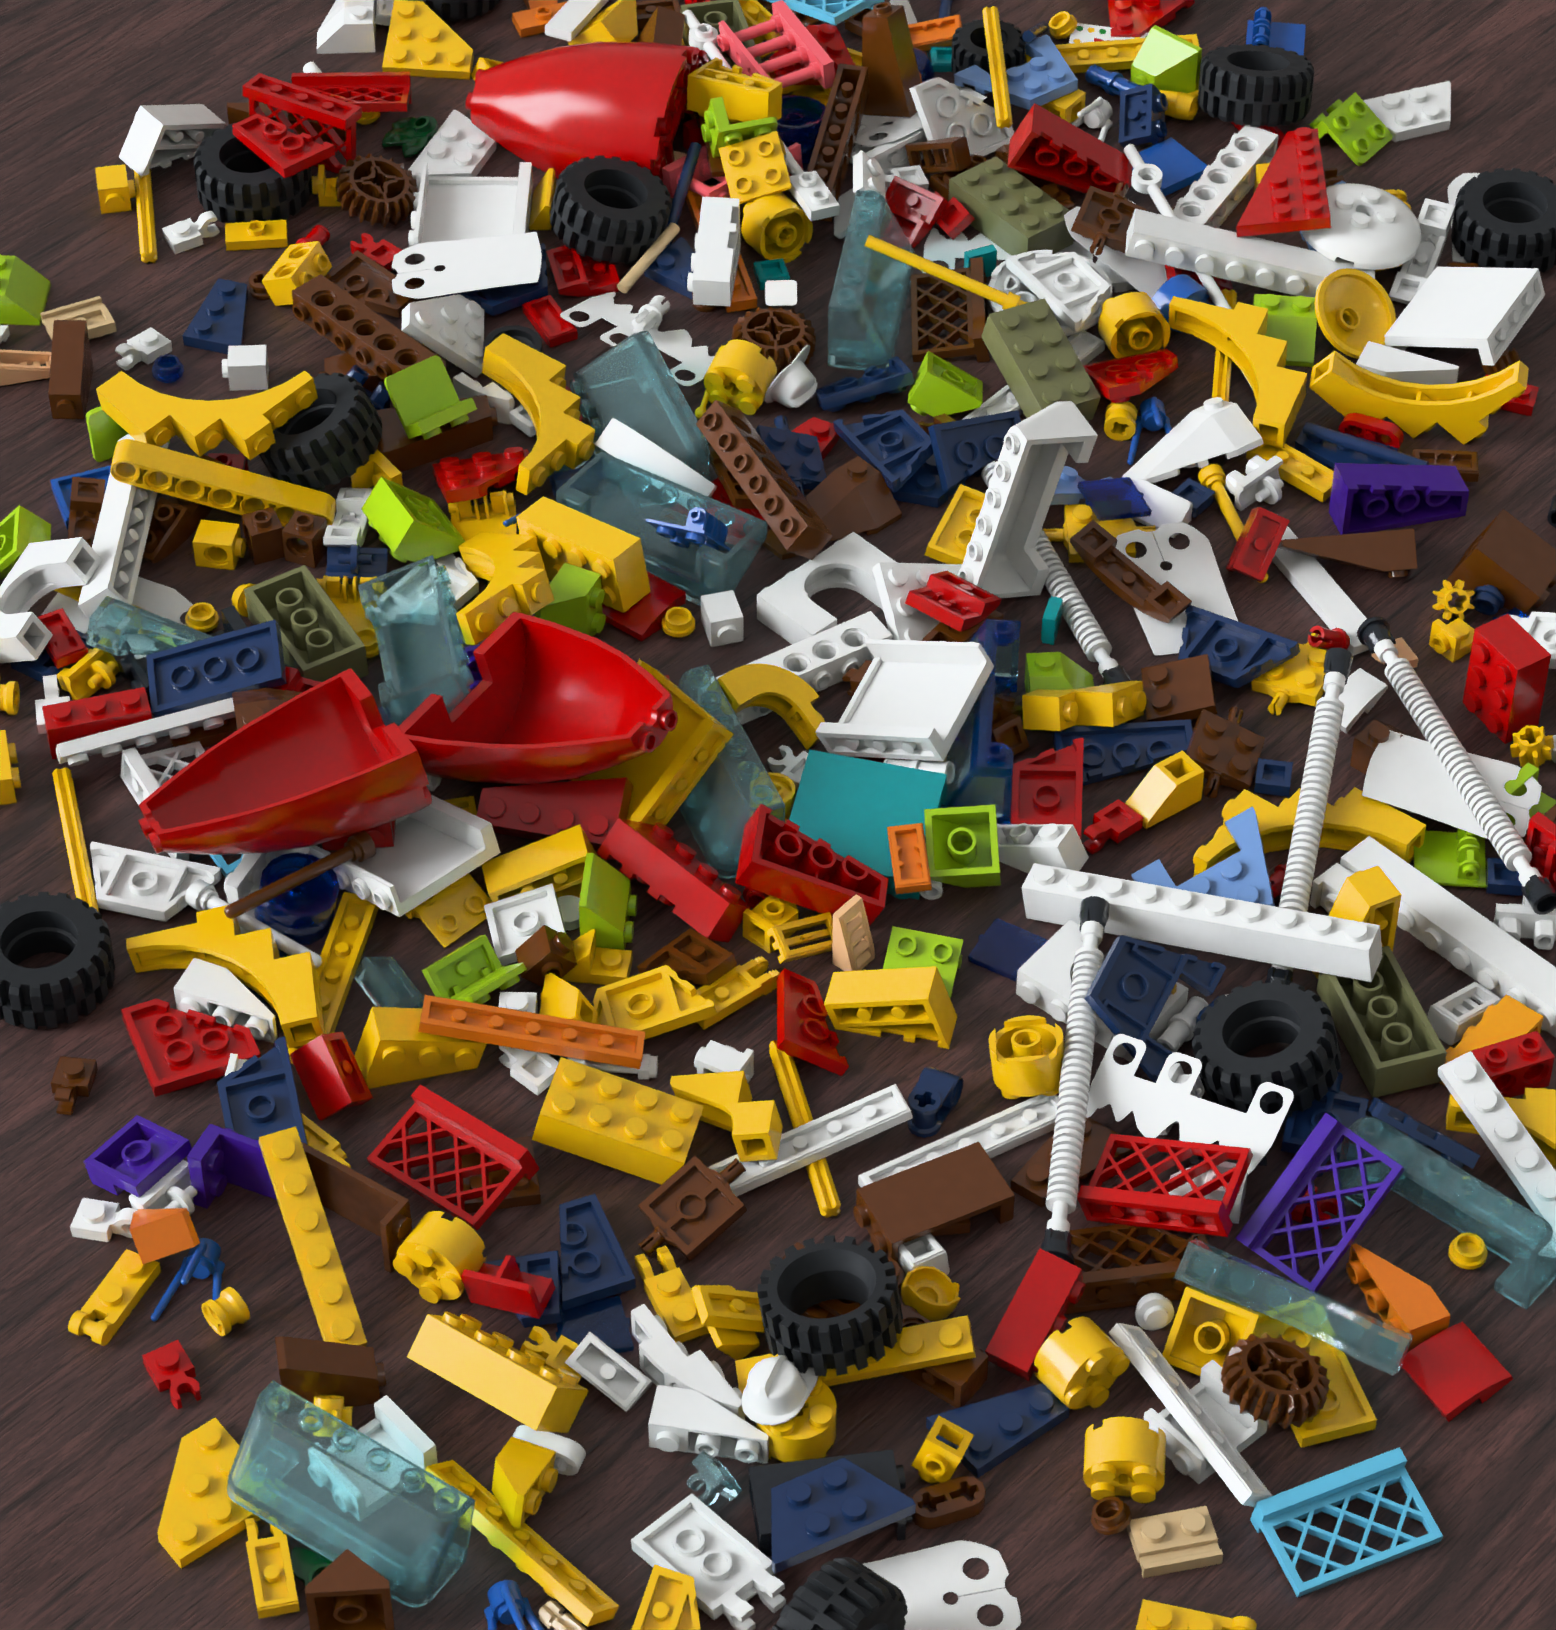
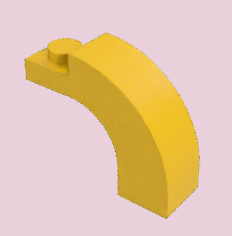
(777, 690)

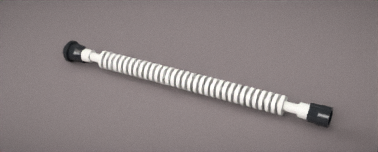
(1074, 608)
(1466, 777)
(1314, 793)
(1074, 1082)

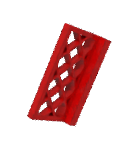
(365, 89)
(303, 105)
(476, 1139)
(1156, 1207)

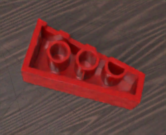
(1066, 154)
(549, 808)
(804, 871)
(675, 877)

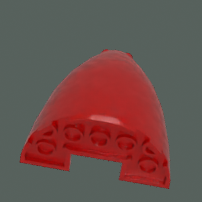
(587, 103)
(544, 711)
(291, 779)

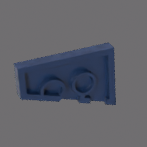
(220, 318)
(590, 1254)

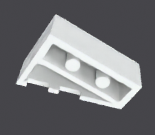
(166, 134)
(716, 252)

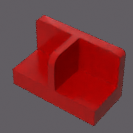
(1257, 543)
(330, 1074)
(508, 1288)

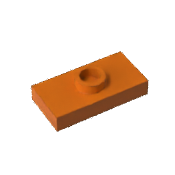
(533, 20)
(934, 32)
(909, 858)

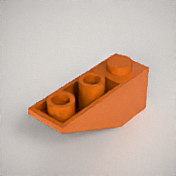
(1397, 1295)

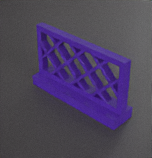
(1299, 1178)

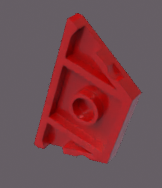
(1049, 787)

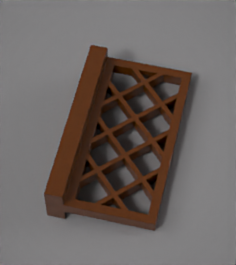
(973, 311)
(1132, 1281)

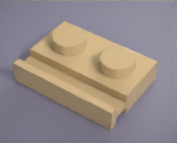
(92, 310)
(1175, 1541)

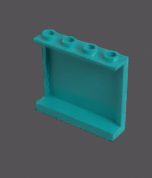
(857, 799)

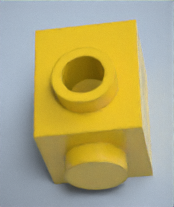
(114, 189)

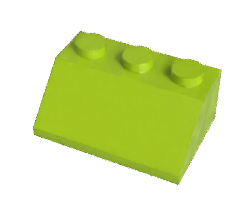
(410, 523)

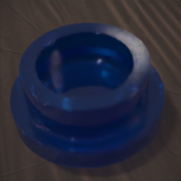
(167, 368)

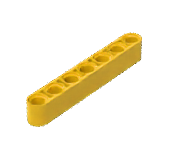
(214, 483)

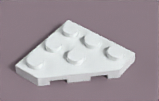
(957, 113)
(450, 328)
(894, 584)

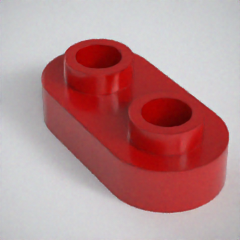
(1372, 429)

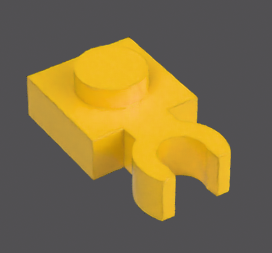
(554, 1352)

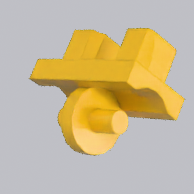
(89, 674)

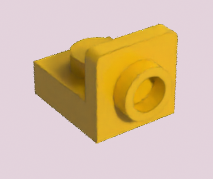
(325, 188)
(1451, 639)

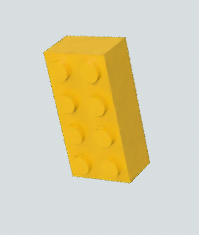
(590, 544)
(616, 1122)
(498, 1372)

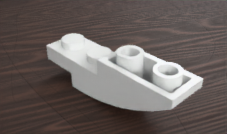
(671, 1365)

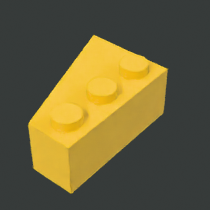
(743, 96)
(547, 861)
(1370, 899)
(894, 1002)
(397, 1053)

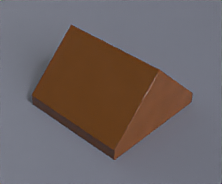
(349, 1597)

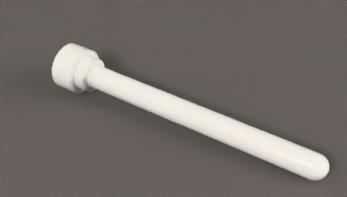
(204, 897)

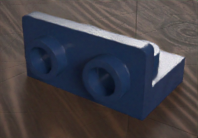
(1142, 116)

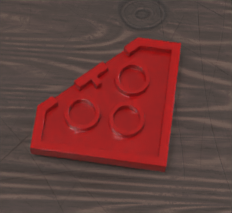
(1137, 17)
(829, 39)
(1131, 375)
(472, 476)
(181, 1046)

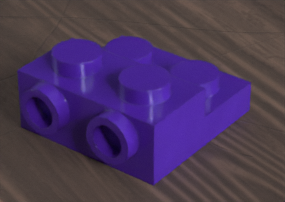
(136, 1157)

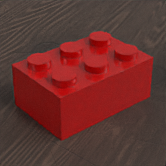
(1506, 677)

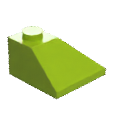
(1167, 62)
(943, 388)
(16, 533)
(1054, 672)

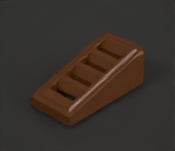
(955, 150)

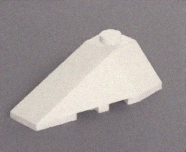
(348, 28)
(1203, 434)

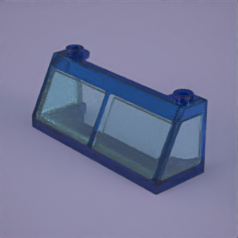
(980, 765)

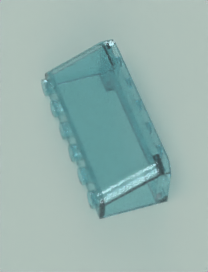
(868, 289)
(640, 392)
(629, 495)
(417, 637)
(731, 785)
(1461, 1203)
(349, 1493)

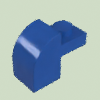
(1179, 286)

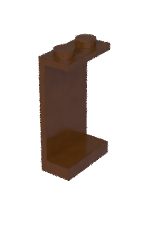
(932, 1198)
(361, 1201)

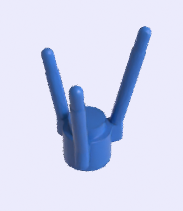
(1151, 417)
(199, 1263)
(509, 1607)

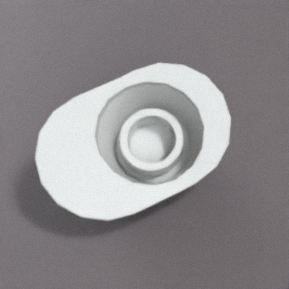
(793, 384)
(776, 1391)

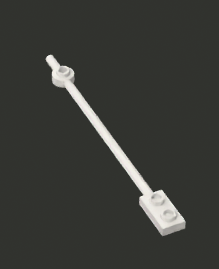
(1148, 180)
(806, 186)

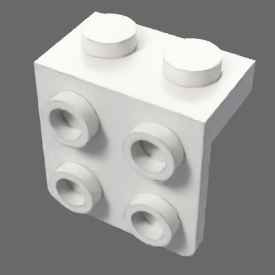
(866, 176)

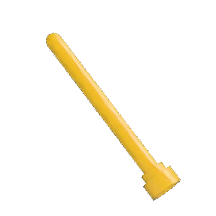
(1215, 479)

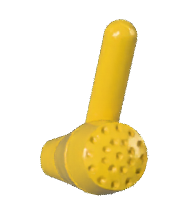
(1181, 104)

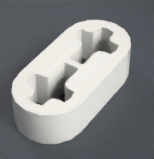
(568, 1452)

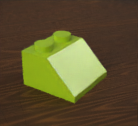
(21, 292)
(1294, 321)
(577, 600)
(963, 845)
(606, 904)

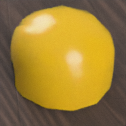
(930, 1292)

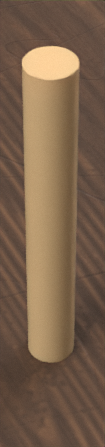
(648, 258)

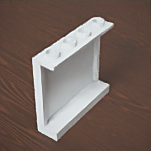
(470, 206)
(1469, 310)
(910, 700)
(427, 856)

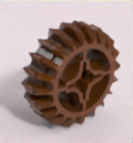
(376, 190)
(778, 333)
(1275, 1380)

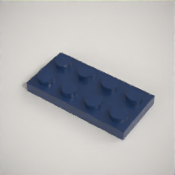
(216, 668)

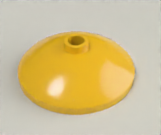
(1353, 310)

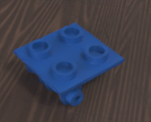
(1275, 34)
(699, 530)

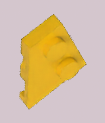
(668, 1602)

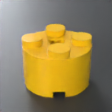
(776, 227)
(1132, 325)
(740, 376)
(1027, 1057)
(438, 1254)
(1080, 1364)
(809, 1432)
(1124, 1459)

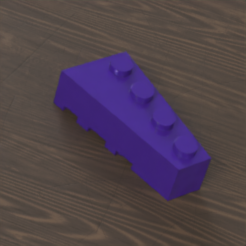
(1394, 496)

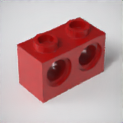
(1517, 1063)

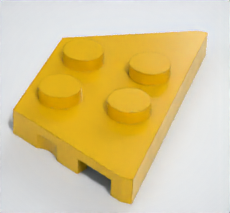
(651, 1003)

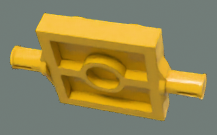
(1078, 516)
(1294, 680)

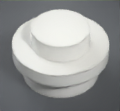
(1154, 1312)

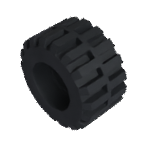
(970, 46)

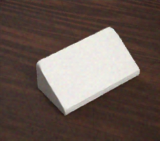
(1164, 505)
(608, 1372)

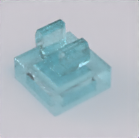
(716, 1478)

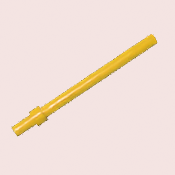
(1006, 300)

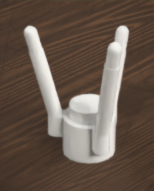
(1096, 116)

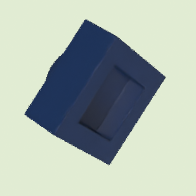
(1197, 494)
(1273, 777)
(1500, 879)

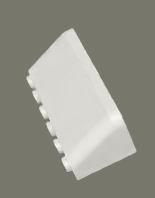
(1018, 498)

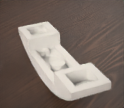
(1434, 224)
(637, 450)
(350, 522)

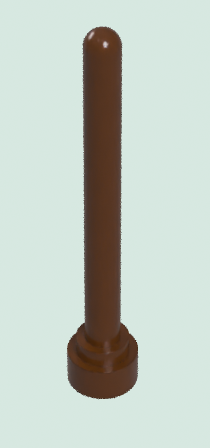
(357, 848)

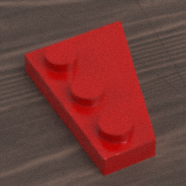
(279, 147)
(802, 1023)

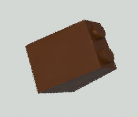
(1510, 560)

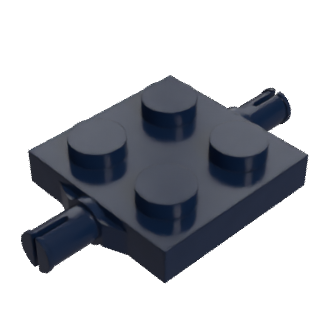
(796, 453)
(1335, 1103)

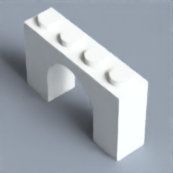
(845, 564)
(37, 572)
(1048, 978)

